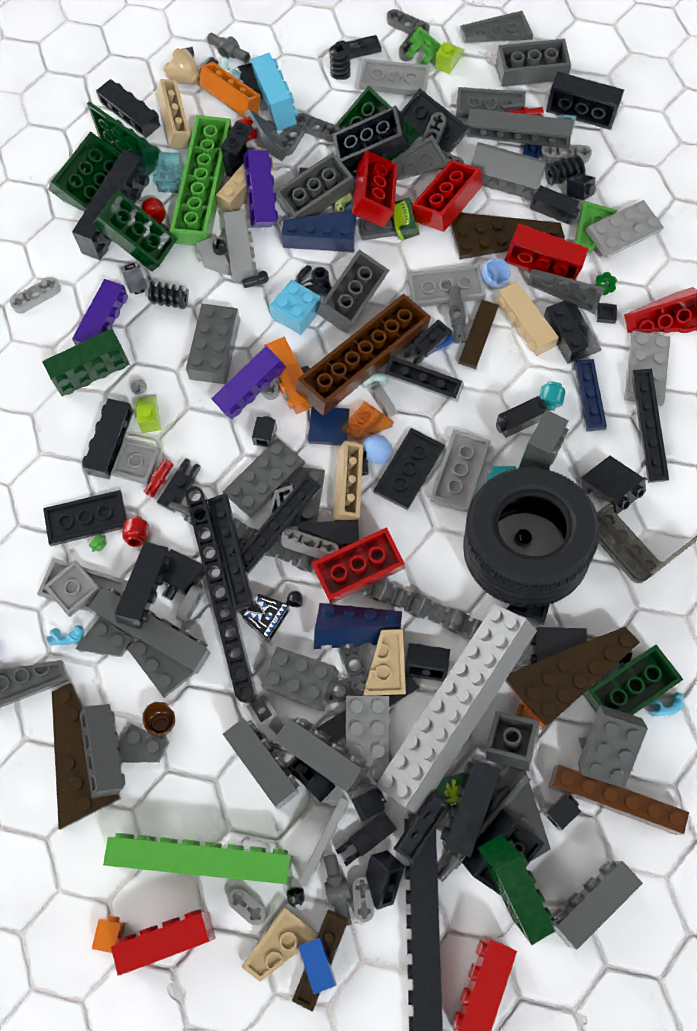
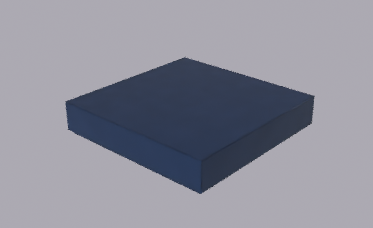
(328, 428)

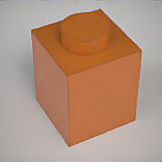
(107, 932)

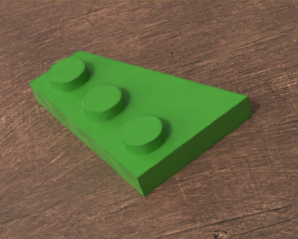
(590, 214)

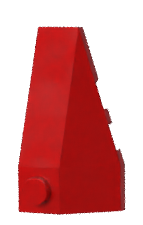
(666, 315)

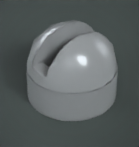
(136, 384)

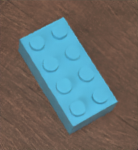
(274, 91)

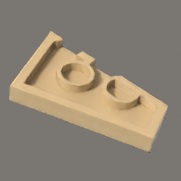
(387, 667)
(278, 944)

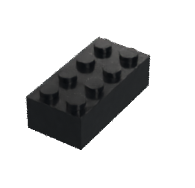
(585, 99)
(379, 134)

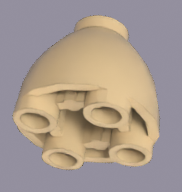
(182, 67)

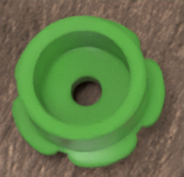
(98, 543)

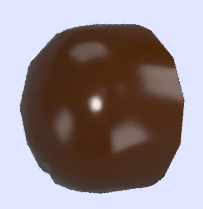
(158, 719)

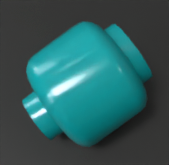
(553, 394)

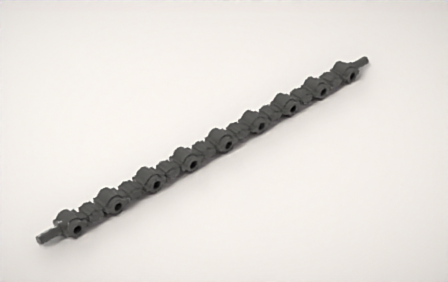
(416, 604)

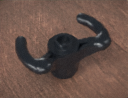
(318, 281)

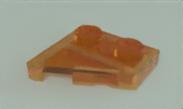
(366, 422)

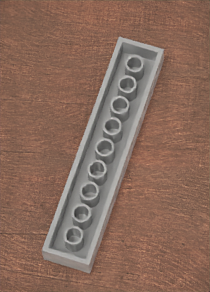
(456, 708)

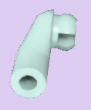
(378, 376)

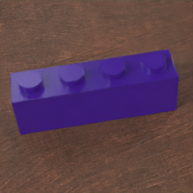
(260, 188)
(102, 311)
(248, 383)

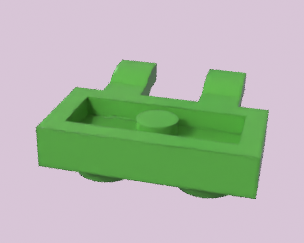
(425, 43)

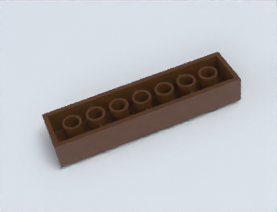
(362, 354)

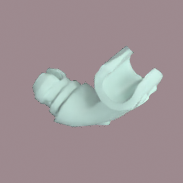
(233, 71)

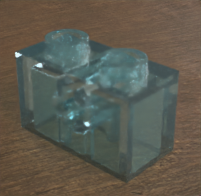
(169, 172)

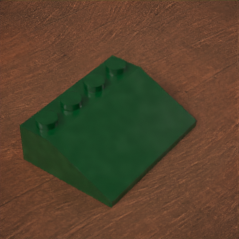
(367, 105)
(123, 138)
(84, 172)

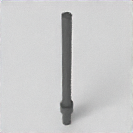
(454, 860)

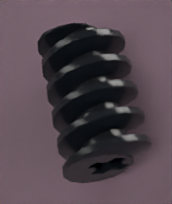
(340, 60)
(564, 169)
(167, 296)

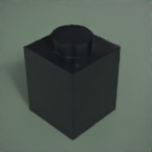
(581, 186)
(264, 431)
(562, 811)

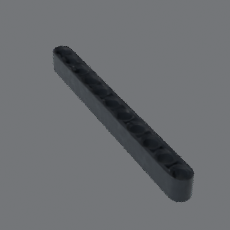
(219, 604)

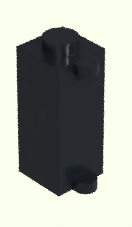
(555, 205)
(521, 416)

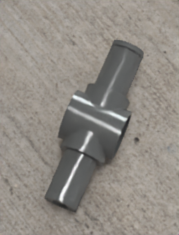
(228, 47)
(457, 305)
(336, 887)

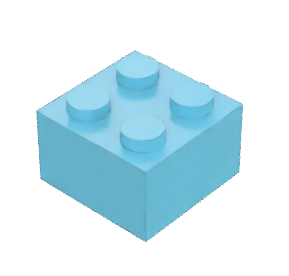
(295, 307)

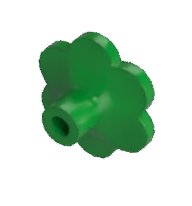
(602, 282)

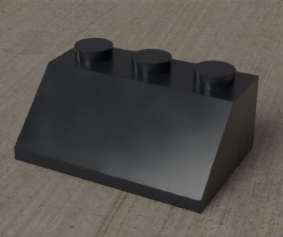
(574, 334)
(512, 830)

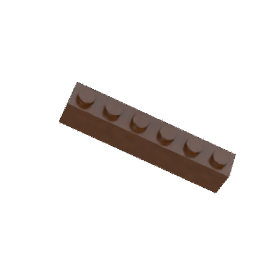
(619, 800)

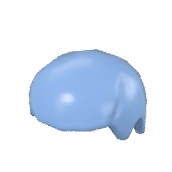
(496, 272)
(377, 449)

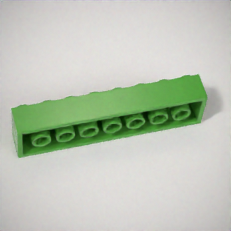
(200, 181)
(193, 859)

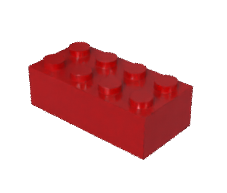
(375, 189)
(447, 195)
(545, 252)
(358, 565)
(162, 943)
(485, 987)

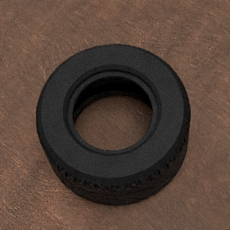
(520, 577)

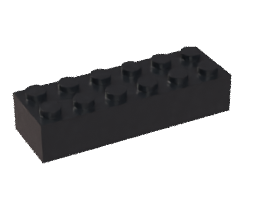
(127, 176)

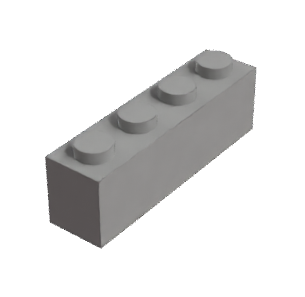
(239, 245)

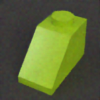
(448, 57)
(148, 414)

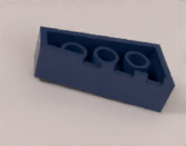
(321, 232)
(352, 625)

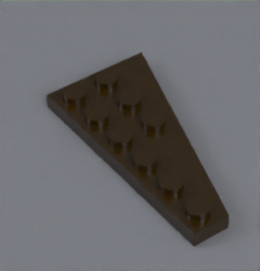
(486, 234)
(561, 679)
(72, 777)

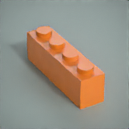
(229, 89)
(289, 377)

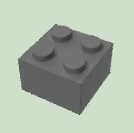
(512, 740)

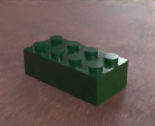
(134, 231)
(86, 362)
(635, 683)
(517, 888)

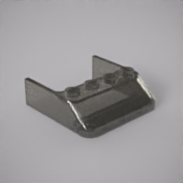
(628, 549)

